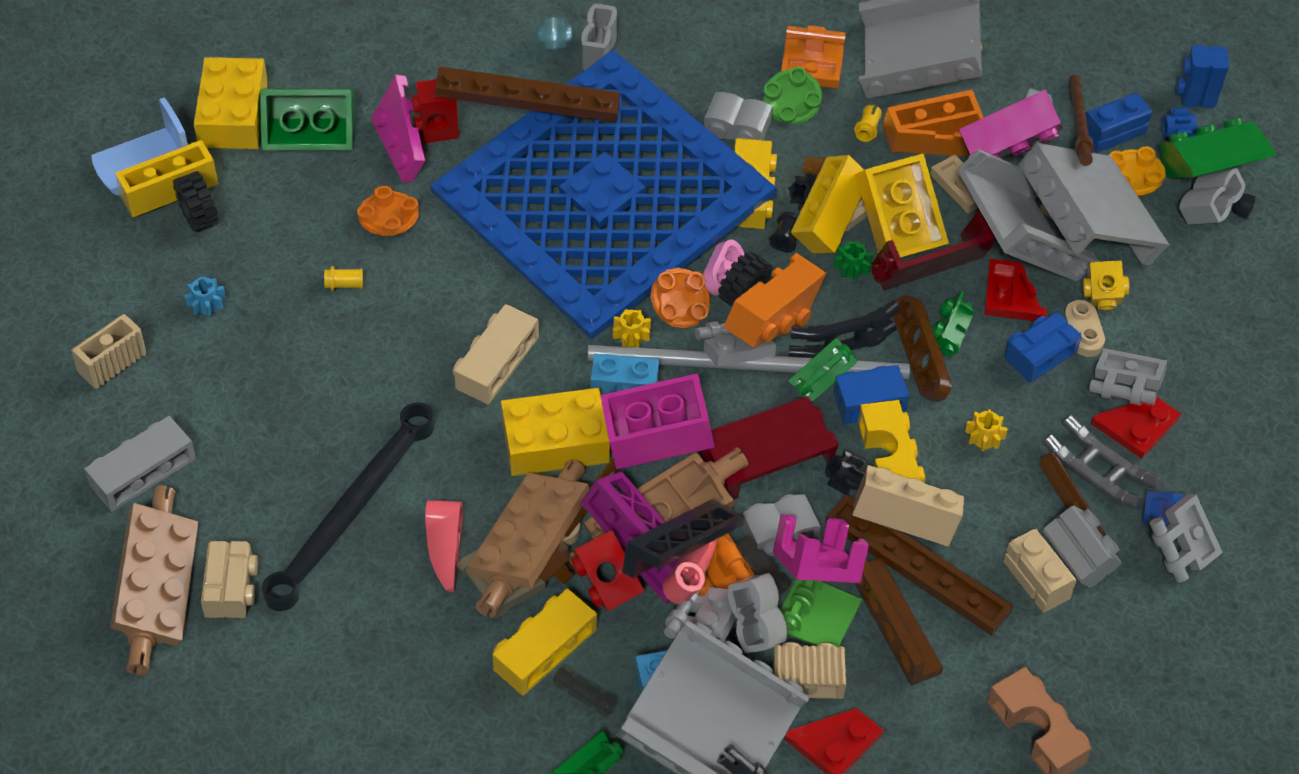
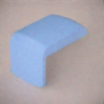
(140, 149)

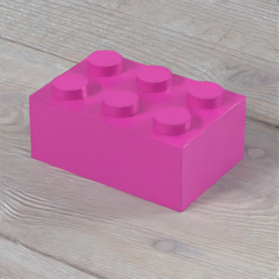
(1014, 127)
(657, 421)

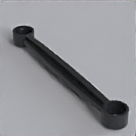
(348, 506)

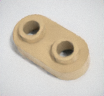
(1088, 325)

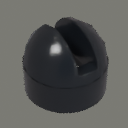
(1244, 205)

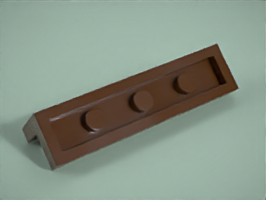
(897, 623)

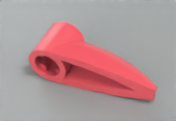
(443, 537)
(688, 574)

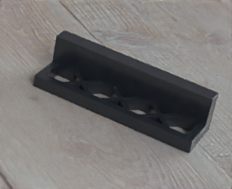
(679, 537)

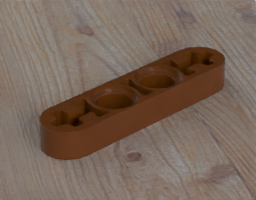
(916, 351)

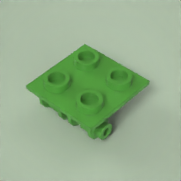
(818, 612)

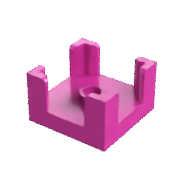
(820, 561)

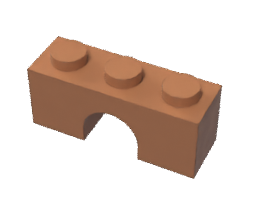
(1025, 699)

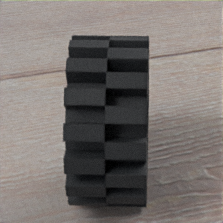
(195, 201)
(743, 276)

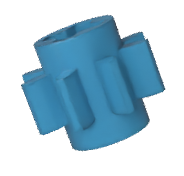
(205, 296)

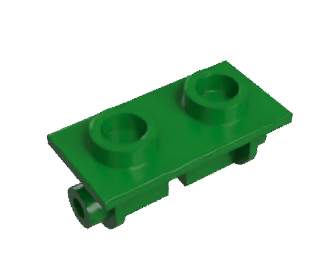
(954, 315)
(822, 370)
(592, 758)

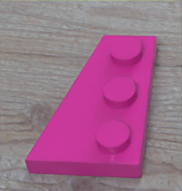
(396, 130)

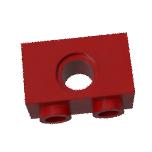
(436, 115)
(593, 553)

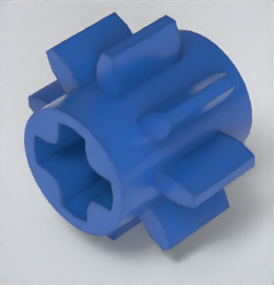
(1179, 121)

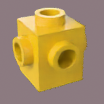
(1109, 275)

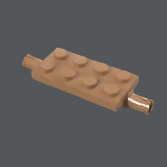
(685, 488)
(527, 534)
(153, 578)

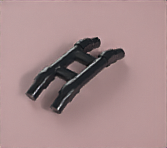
(878, 320)

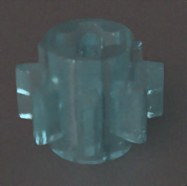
(554, 34)

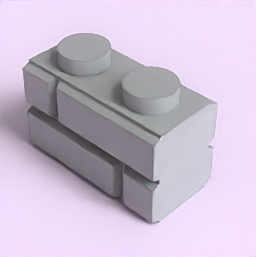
(1083, 546)

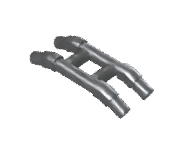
(1094, 449)

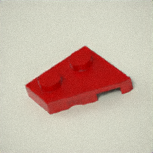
(1010, 292)
(1137, 426)
(835, 741)

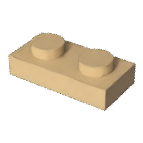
(948, 178)

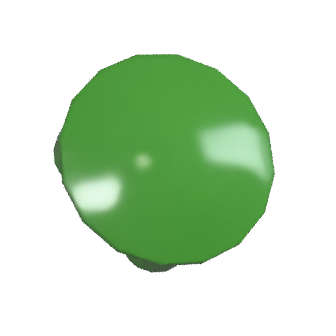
(793, 96)

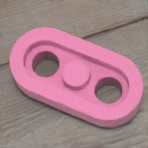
(720, 261)

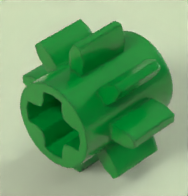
(853, 260)

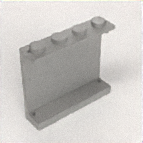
(919, 44)
(1091, 201)
(1016, 219)
(706, 700)

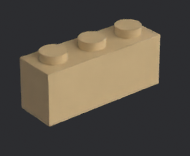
(496, 353)
(908, 505)

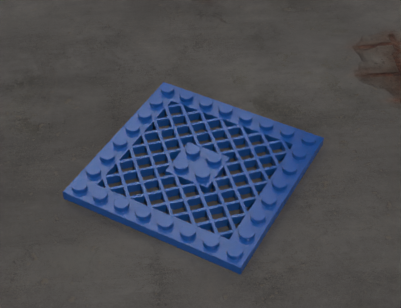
(602, 194)

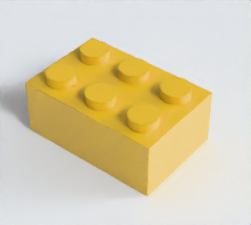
(230, 103)
(902, 206)
(555, 428)

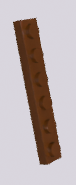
(527, 94)
(926, 570)

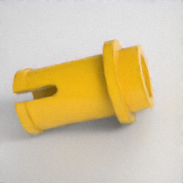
(867, 126)
(343, 278)

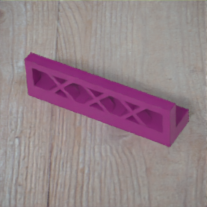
(616, 513)

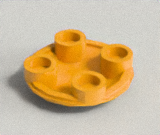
(1140, 168)

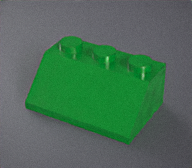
(307, 118)
(1214, 148)

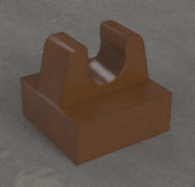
(558, 565)

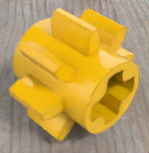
(631, 328)
(986, 430)

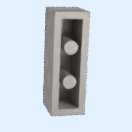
(140, 463)

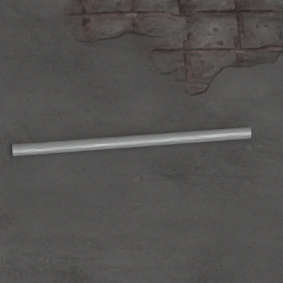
(701, 359)

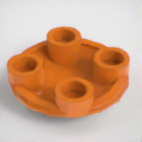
(388, 212)
(680, 297)

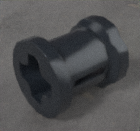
(783, 232)

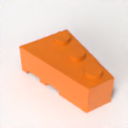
(932, 124)
(776, 306)

